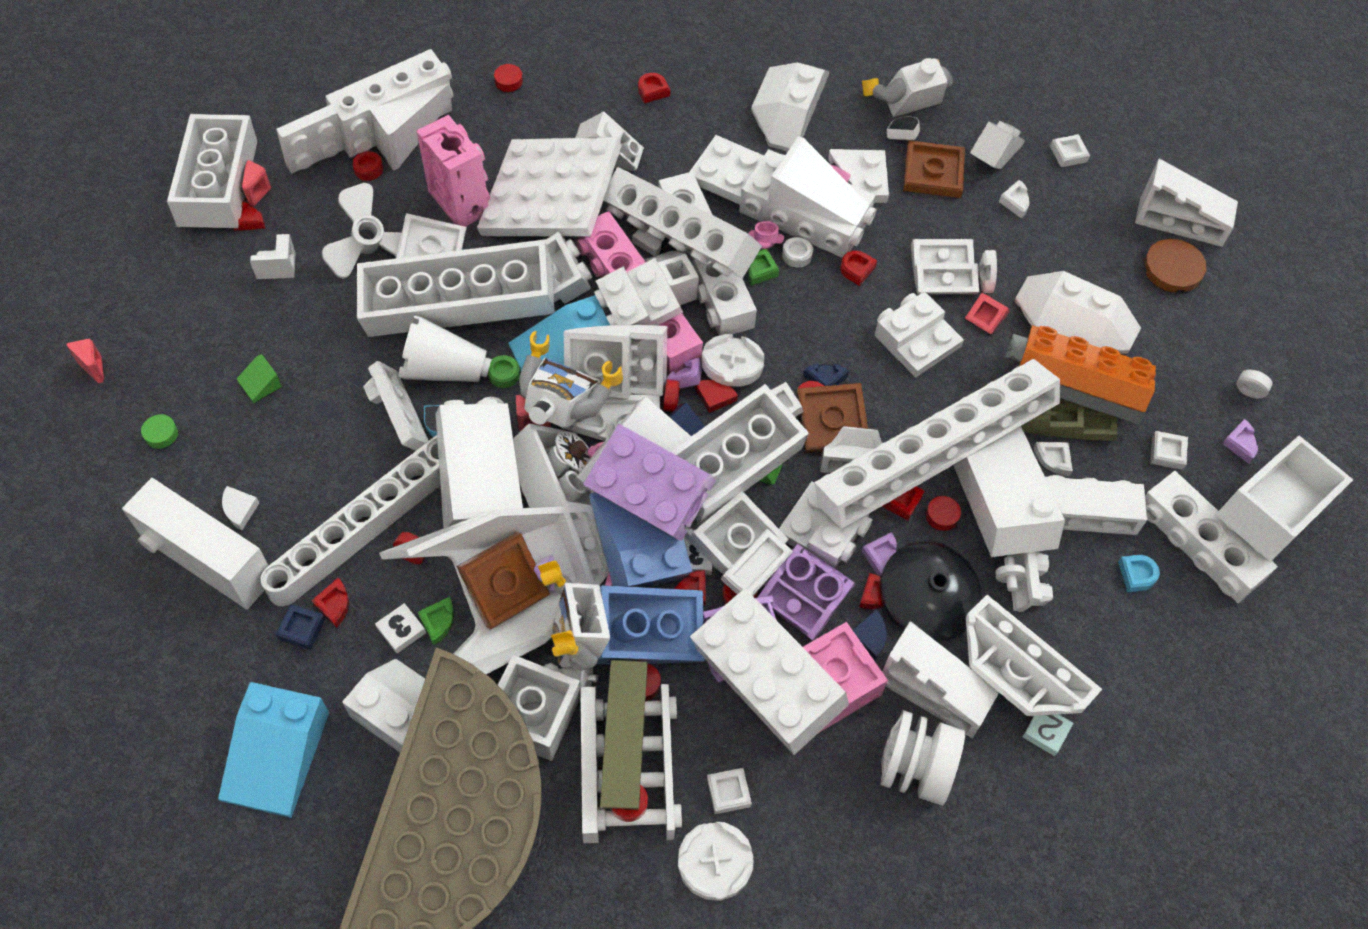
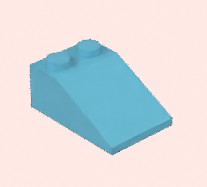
(571, 316)
(272, 749)

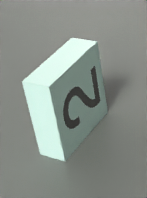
(1048, 732)

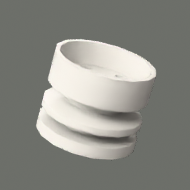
(922, 757)

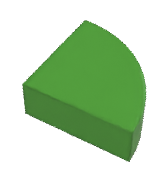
(762, 268)
(437, 619)

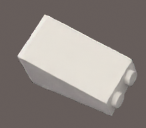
(476, 460)

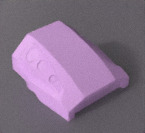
(807, 591)

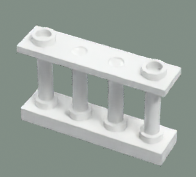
(592, 746)

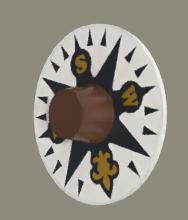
(572, 450)

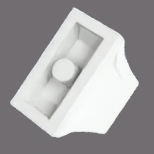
(848, 445)

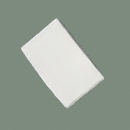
(636, 348)
(648, 422)
(734, 531)

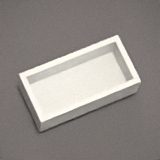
(1283, 498)
(770, 671)

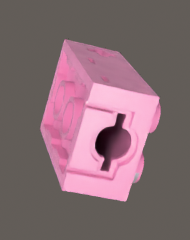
(454, 170)
(850, 666)

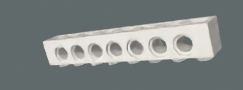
(937, 443)

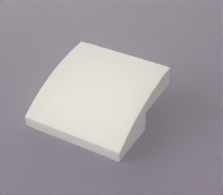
(944, 266)

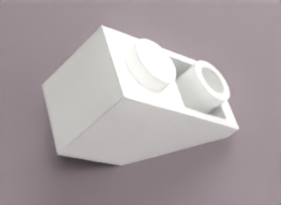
(605, 126)
(997, 144)
(679, 275)

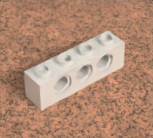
(1199, 520)

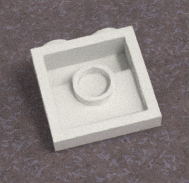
(567, 274)
(637, 296)
(917, 333)
(819, 533)

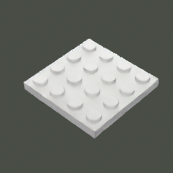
(550, 187)

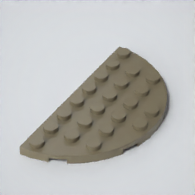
(454, 810)

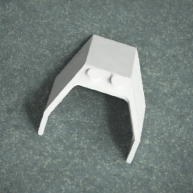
(558, 531)

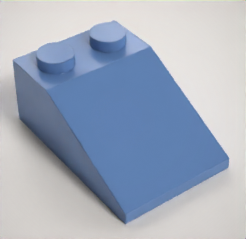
(636, 549)
(651, 624)

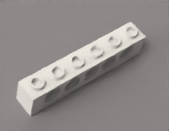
(681, 223)
(737, 310)

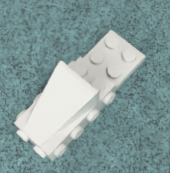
(382, 114)
(790, 190)

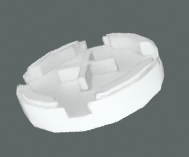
(732, 360)
(715, 861)

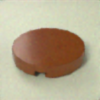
(1175, 265)

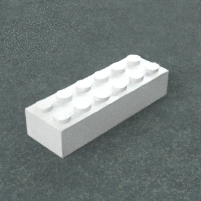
(455, 287)

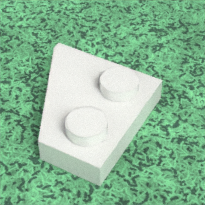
(866, 170)

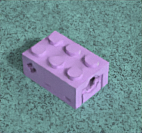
(650, 482)

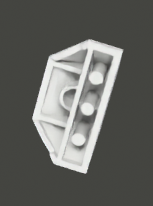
(787, 102)
(1078, 310)
(1023, 664)

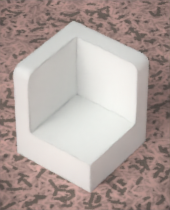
(275, 263)

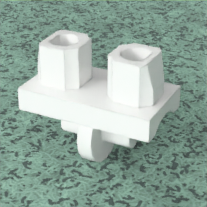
(1022, 579)

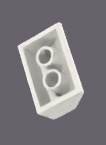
(543, 473)
(386, 701)

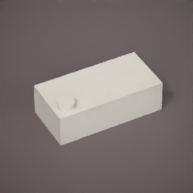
(211, 171)
(743, 446)
(1011, 497)
(197, 542)

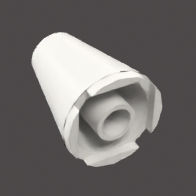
(441, 355)

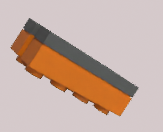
(1088, 373)

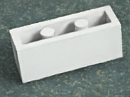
(1100, 505)

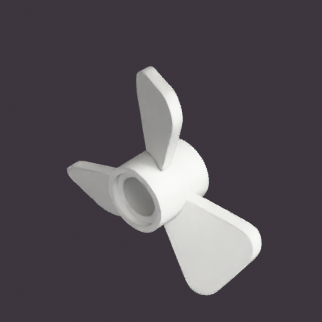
(343, 254)

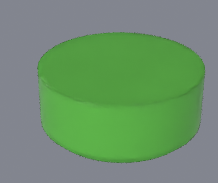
(503, 371)
(159, 431)

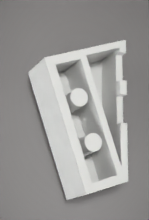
(1185, 206)
(938, 681)

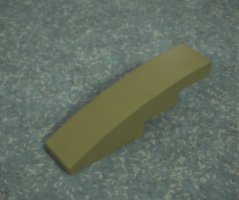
(1073, 422)
(624, 735)

